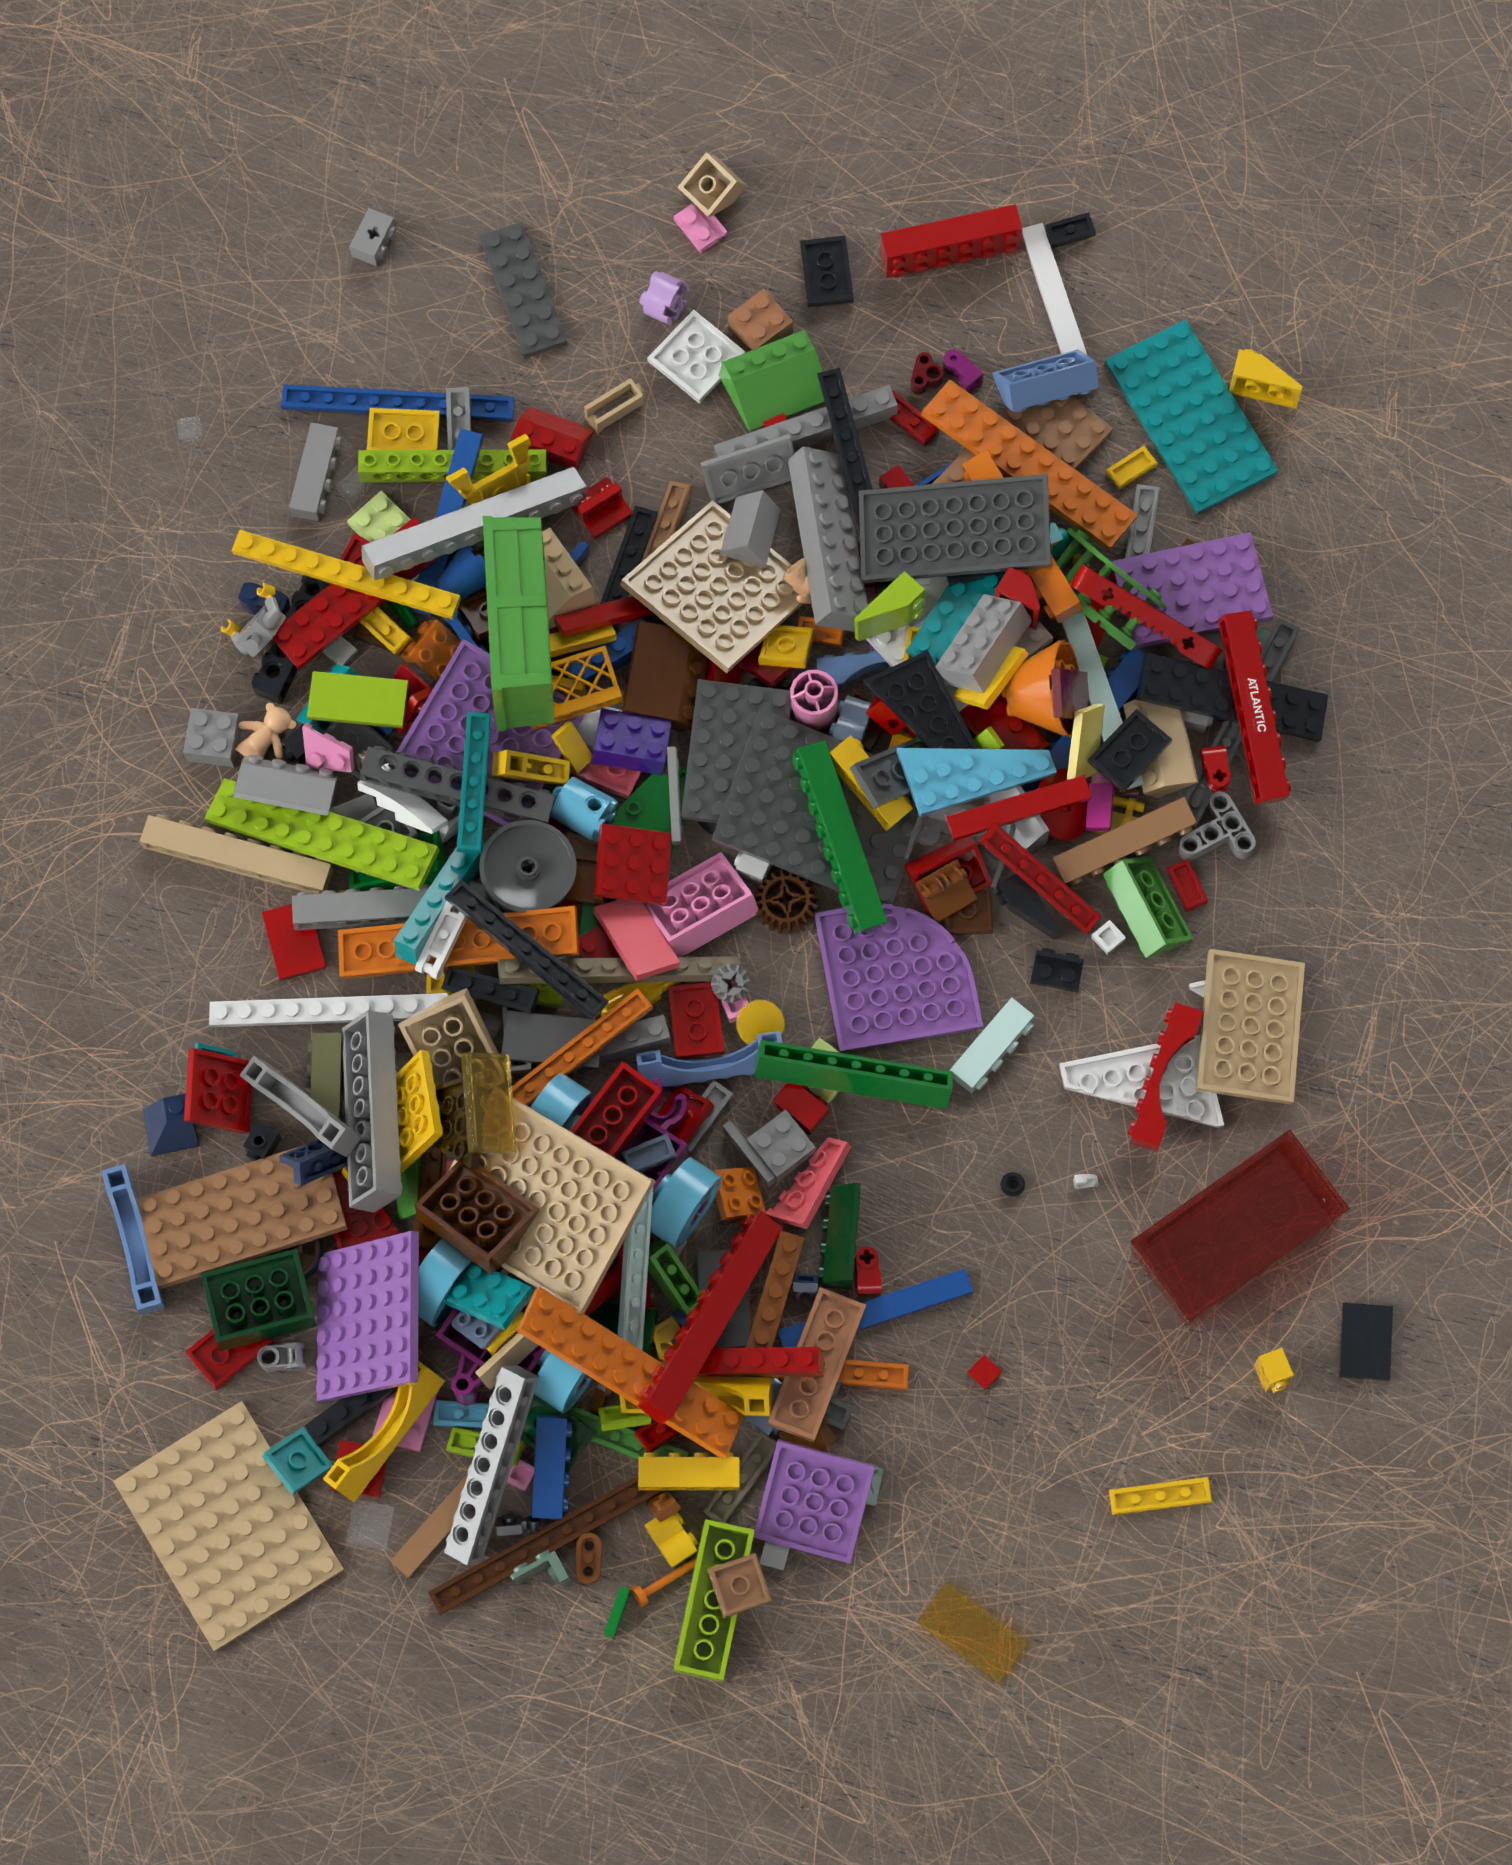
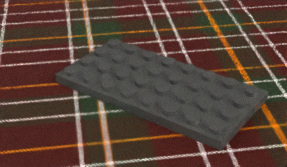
(955, 528)

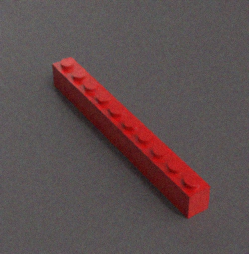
(709, 1317)

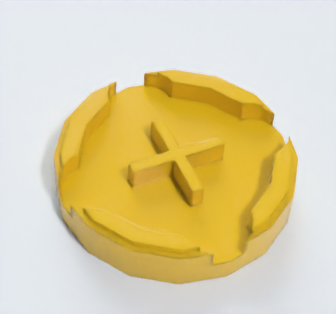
(759, 1018)

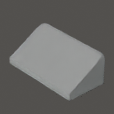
(356, 808)

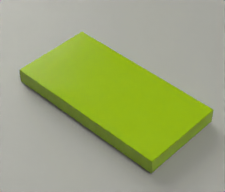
(357, 699)

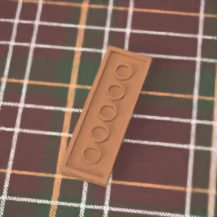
(805, 1399)

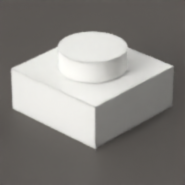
(1108, 937)

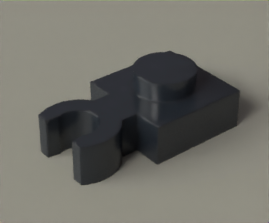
(514, 1524)

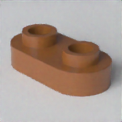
(588, 1559)

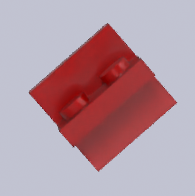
(602, 508)

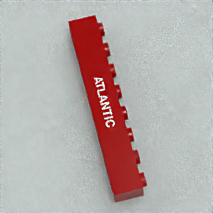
(1254, 707)

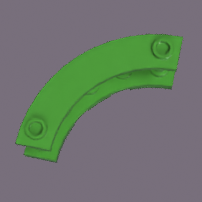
(1123, 633)

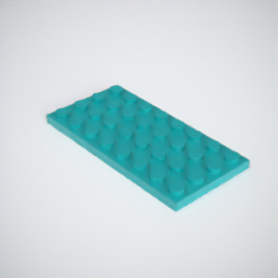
(1191, 417)

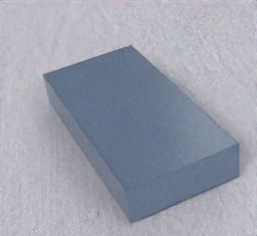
(650, 1153)

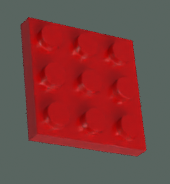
(632, 864)
(217, 1091)

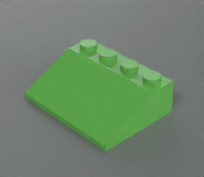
(774, 380)

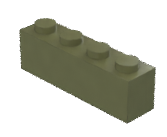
(326, 1071)

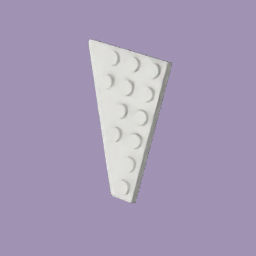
(1122, 1075)

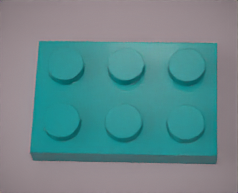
(489, 1297)

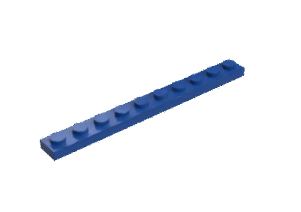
(361, 400)

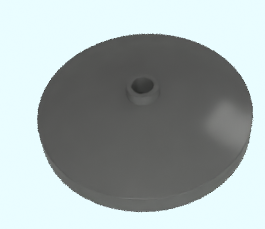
(522, 847)

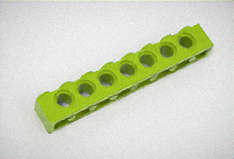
(435, 464)

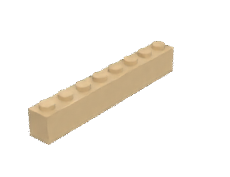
(236, 855)

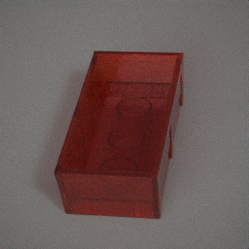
(1238, 1227)

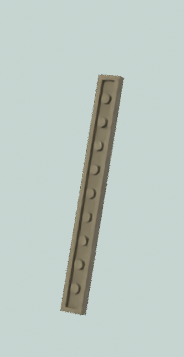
(615, 970)

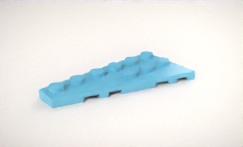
(957, 776)

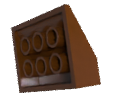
(663, 676)
(476, 1215)

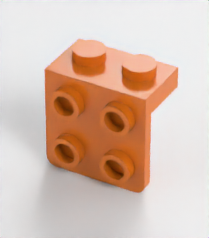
(431, 648)

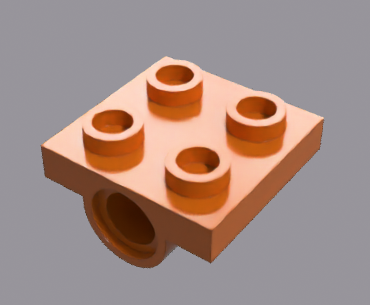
(738, 1194)

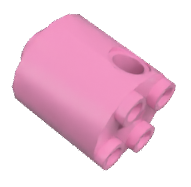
(814, 699)

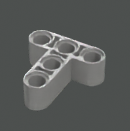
(1222, 832)

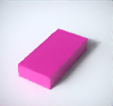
(1100, 807)

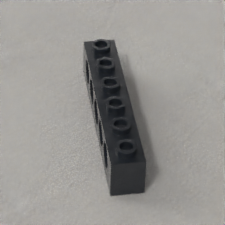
(277, 687)

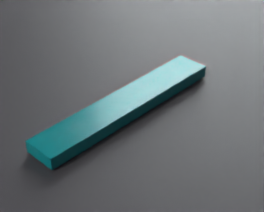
(473, 782)

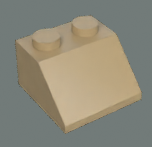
(712, 185)

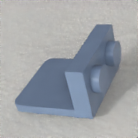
(475, 1329)

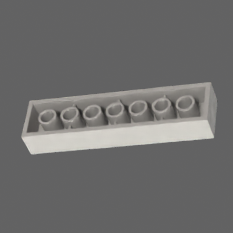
(827, 538)
(372, 1110)

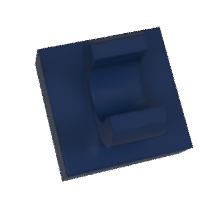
(805, 1283)

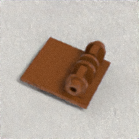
(946, 890)

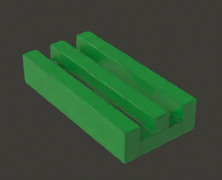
(617, 1612)

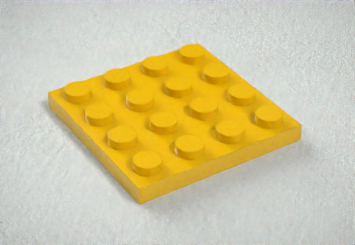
(417, 1109)

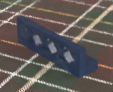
(313, 1161)

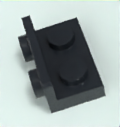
(1057, 970)

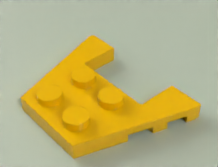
(501, 481)

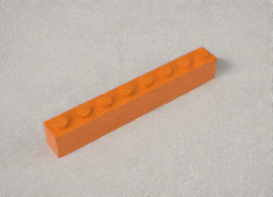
(1048, 582)

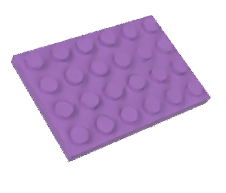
(1199, 584)

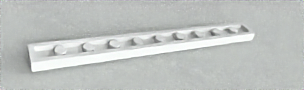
(315, 1009)

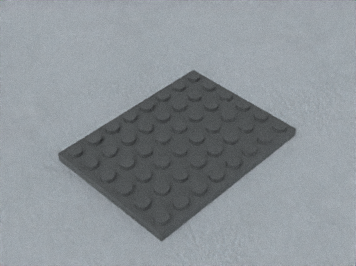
(771, 817)

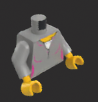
(260, 627)

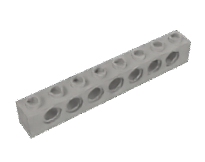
(480, 1505)

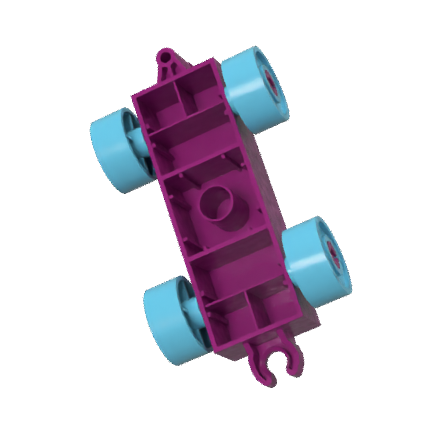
(679, 1202)

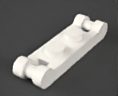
(441, 941)

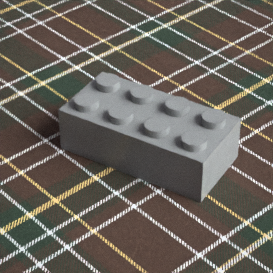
(983, 643)

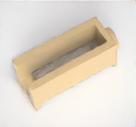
(614, 405)

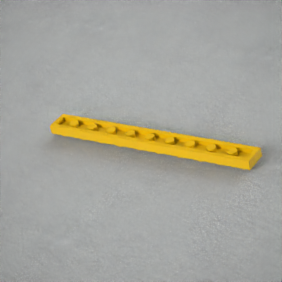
(345, 574)

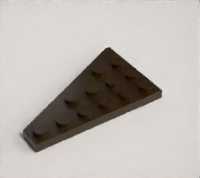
(453, 1120)

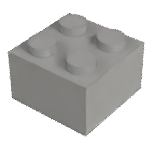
(212, 737)
(782, 1145)

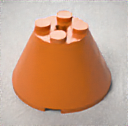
(1031, 688)

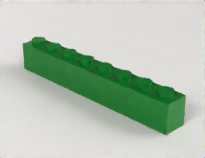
(839, 837)
(853, 1074)

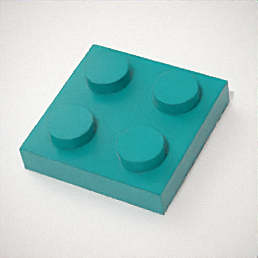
(297, 1460)

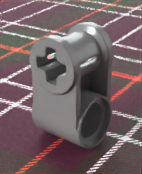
(284, 1357)

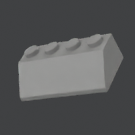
(286, 785)
(1029, 833)

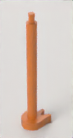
(642, 1594)

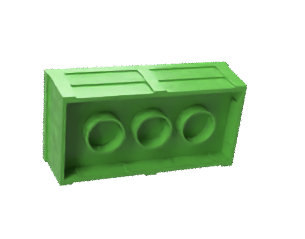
(518, 621)

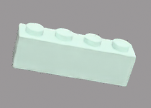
(991, 1045)

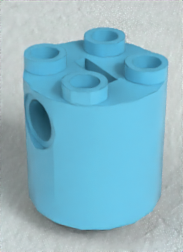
(583, 808)

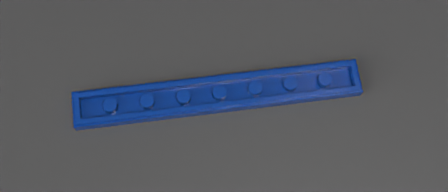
(466, 456)
(898, 1303)

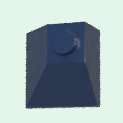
(167, 1128)

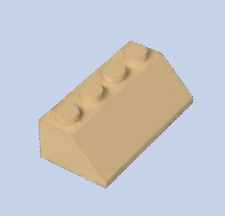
(1175, 765)

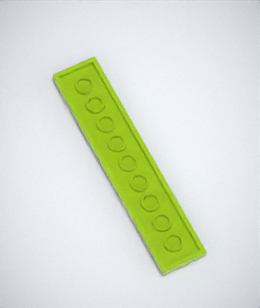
(327, 838)

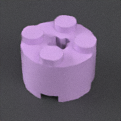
(664, 297)

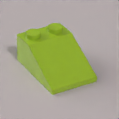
(892, 609)

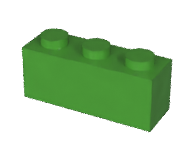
(672, 1276)

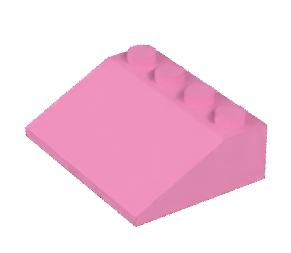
(703, 905)

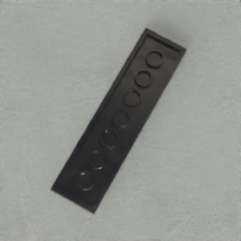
(1210, 694)

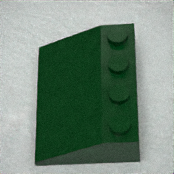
(258, 1299)

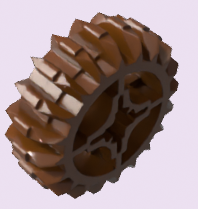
(795, 901)

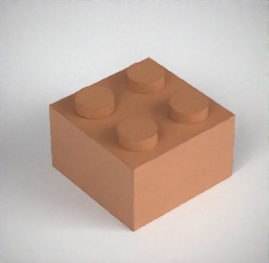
(760, 321)

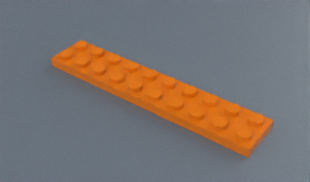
(1019, 455)
(372, 949)
(624, 1369)

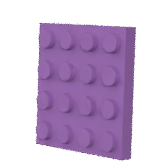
(814, 1501)

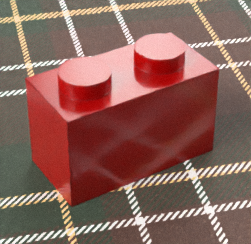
(802, 1106)

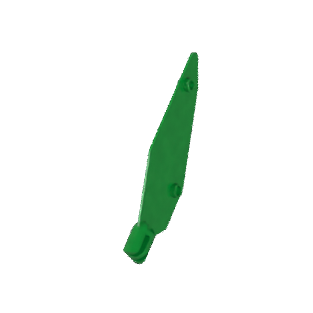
(645, 809)

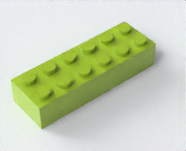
(704, 1632)

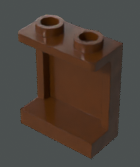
(584, 884)

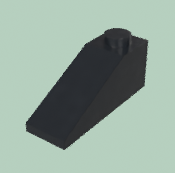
(1026, 904)

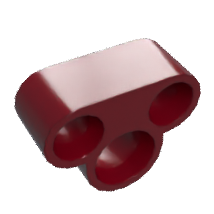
(920, 374)

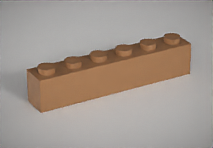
(1124, 841)

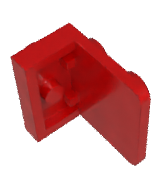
(417, 694)

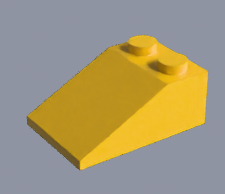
(1264, 381)

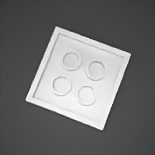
(694, 356)

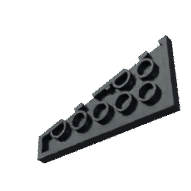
(922, 702)

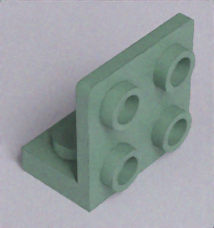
(544, 1561)

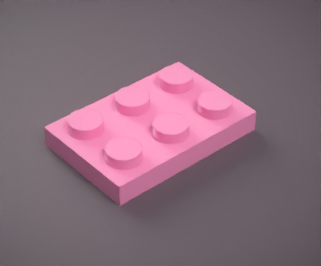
(415, 1436)

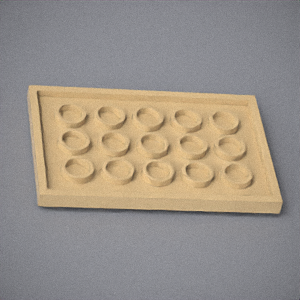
(1250, 1026)

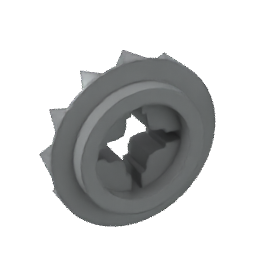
(720, 987)

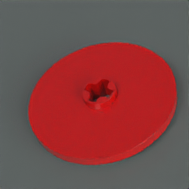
(1065, 822)

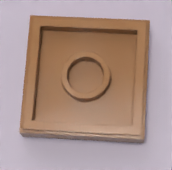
(739, 1585)

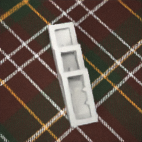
(407, 807)

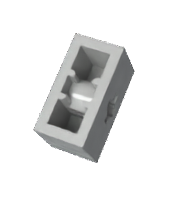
(373, 237)

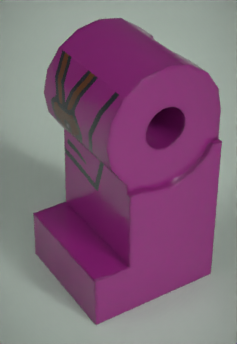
(958, 365)

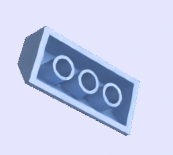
(1046, 380)

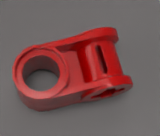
(1215, 765)
(867, 1275)

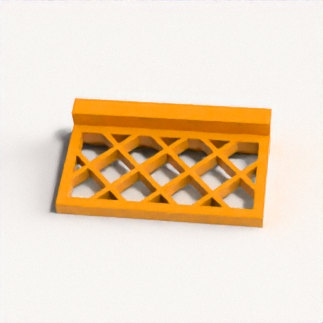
(590, 702)

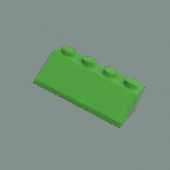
(1147, 906)

